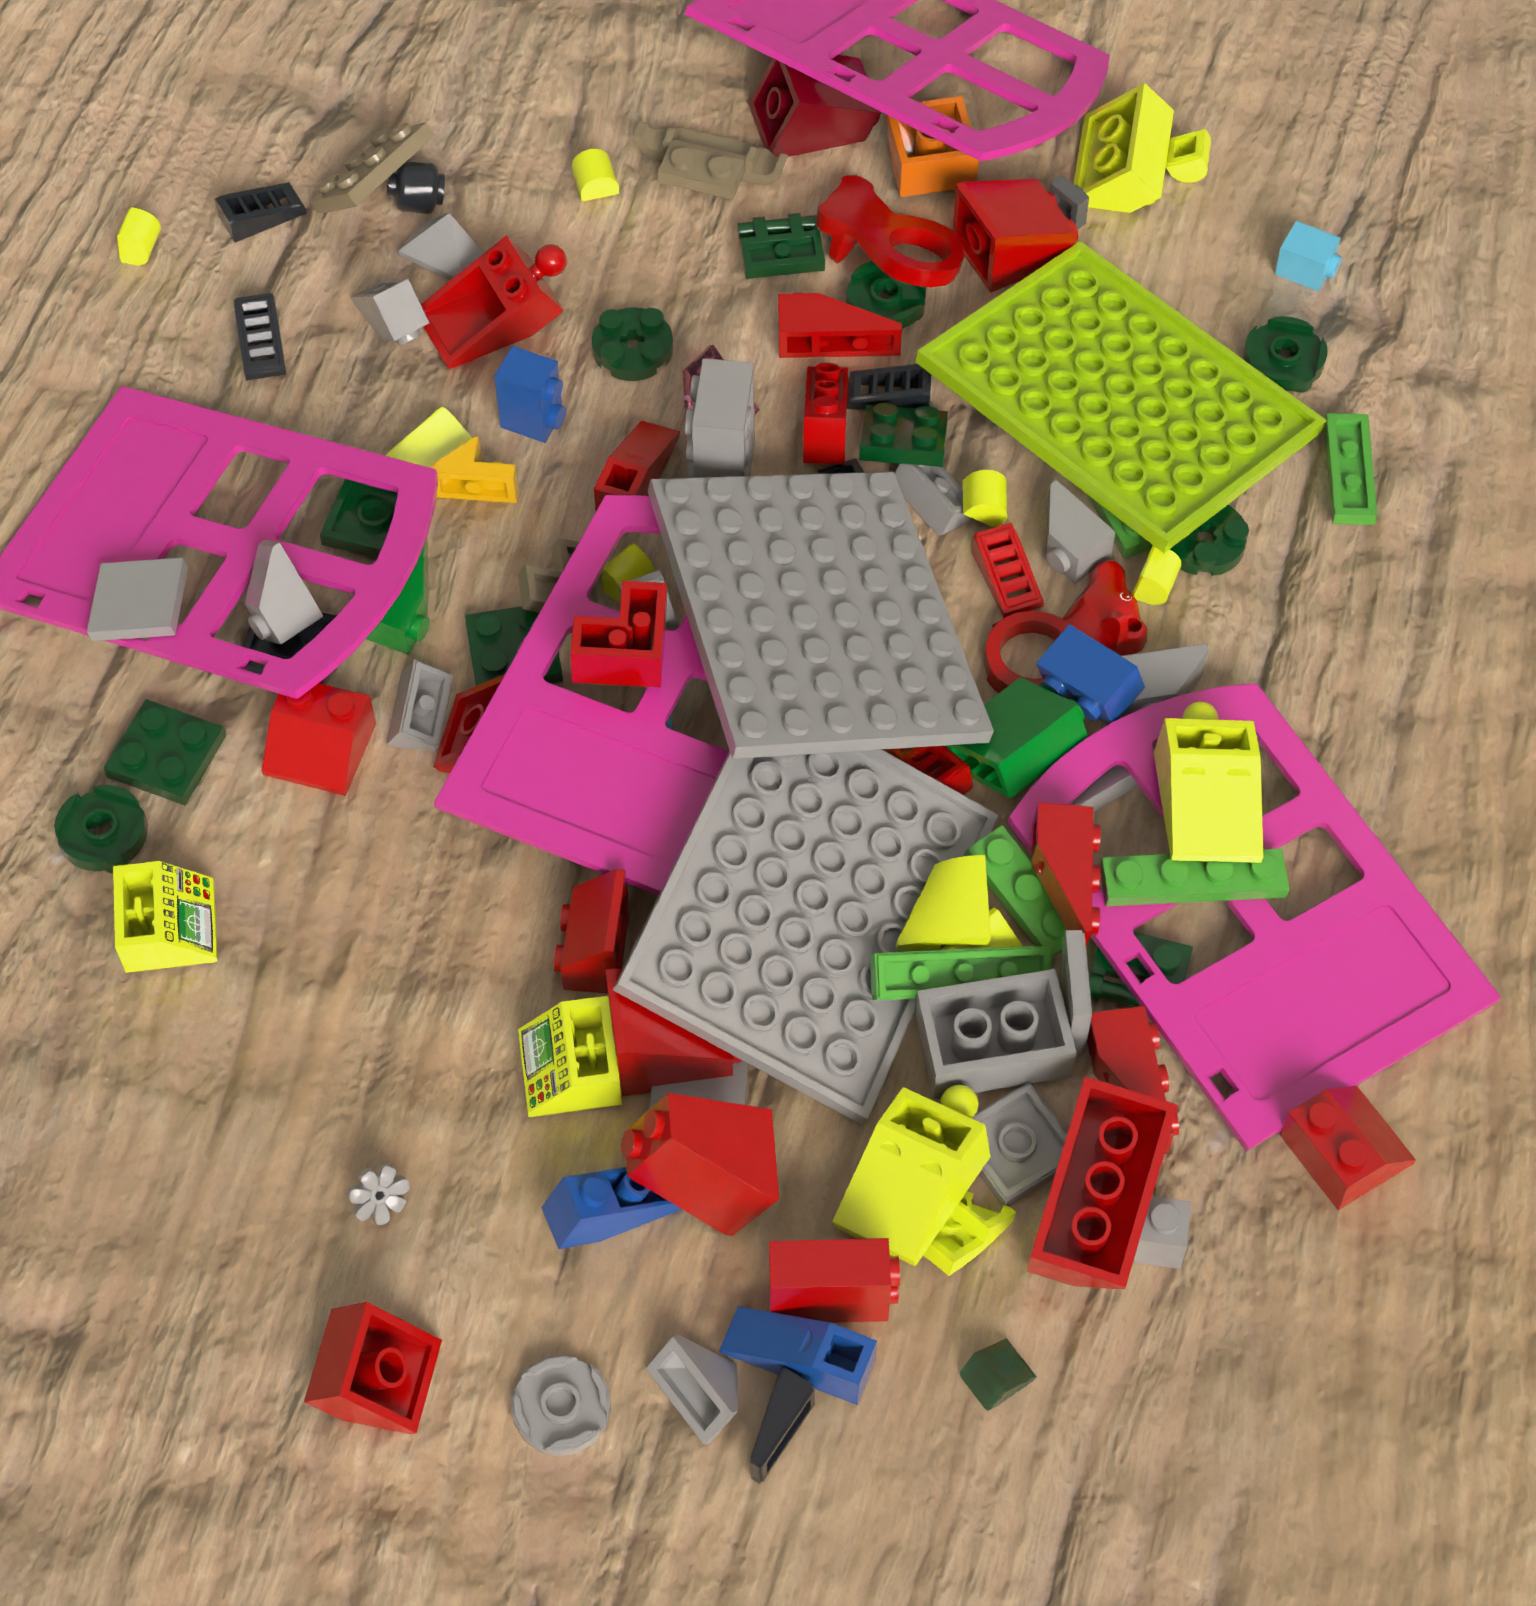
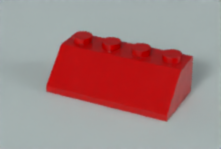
(1102, 1187)

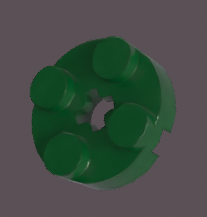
(903, 307)
(628, 324)
(1304, 346)
(1220, 555)
(114, 848)

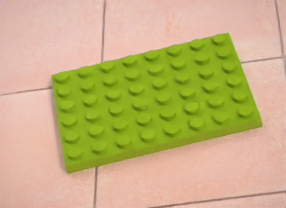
(1121, 394)

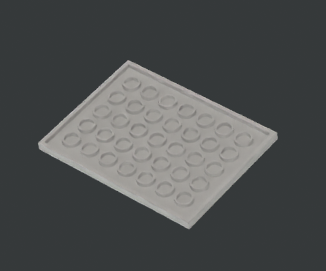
(816, 614)
(782, 902)

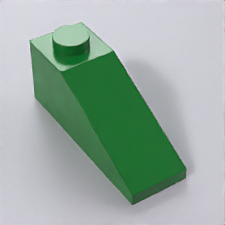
(408, 616)

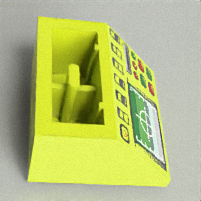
(163, 916)
(570, 1058)

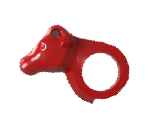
(858, 215)
(1101, 611)

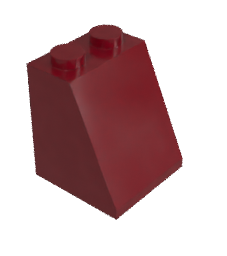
(806, 115)

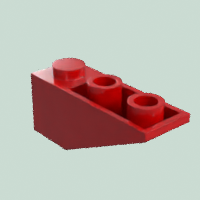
(825, 414)
(636, 461)
(1064, 862)
(1124, 1054)

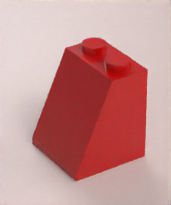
(1009, 228)
(658, 1051)
(706, 1158)

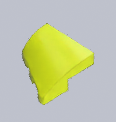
(950, 908)
(967, 1234)

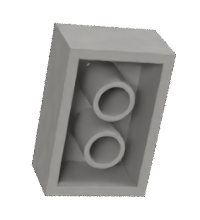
(721, 420)
(995, 1033)

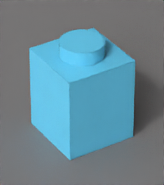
(1308, 256)

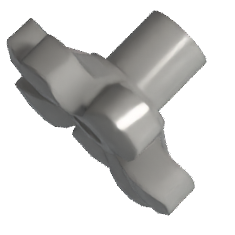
(378, 1194)

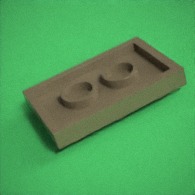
(370, 168)

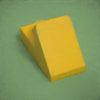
(467, 477)

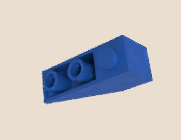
(600, 1206)
(816, 1350)

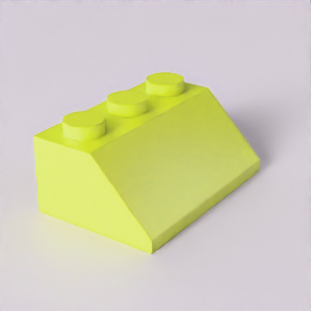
(1125, 151)

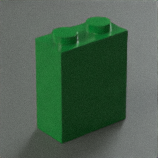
(1028, 737)

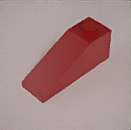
(830, 328)

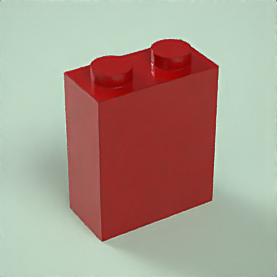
(833, 1279)

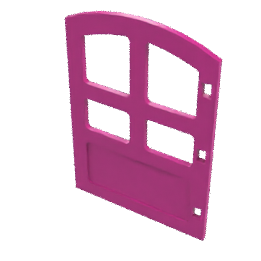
(816, 31)
(135, 497)
(577, 772)
(1311, 995)

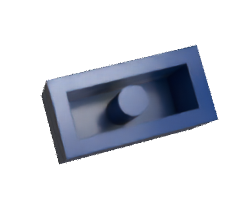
(529, 394)
(1090, 675)

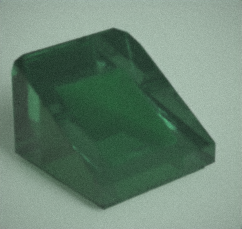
(996, 1374)

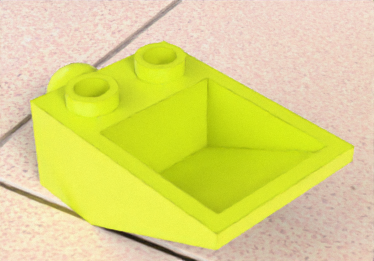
(1210, 787)
(915, 1171)

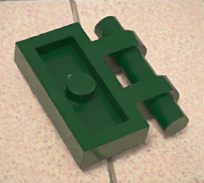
(781, 246)

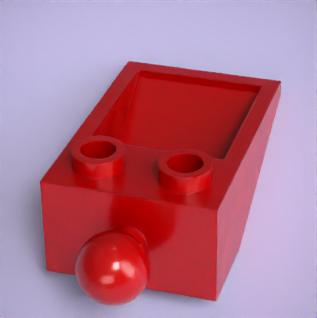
(480, 307)

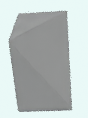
(441, 247)
(698, 1385)

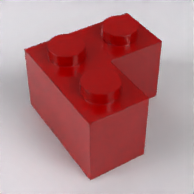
(626, 647)

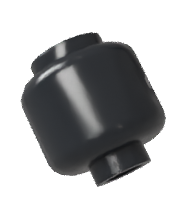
(417, 187)

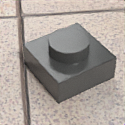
(1070, 200)

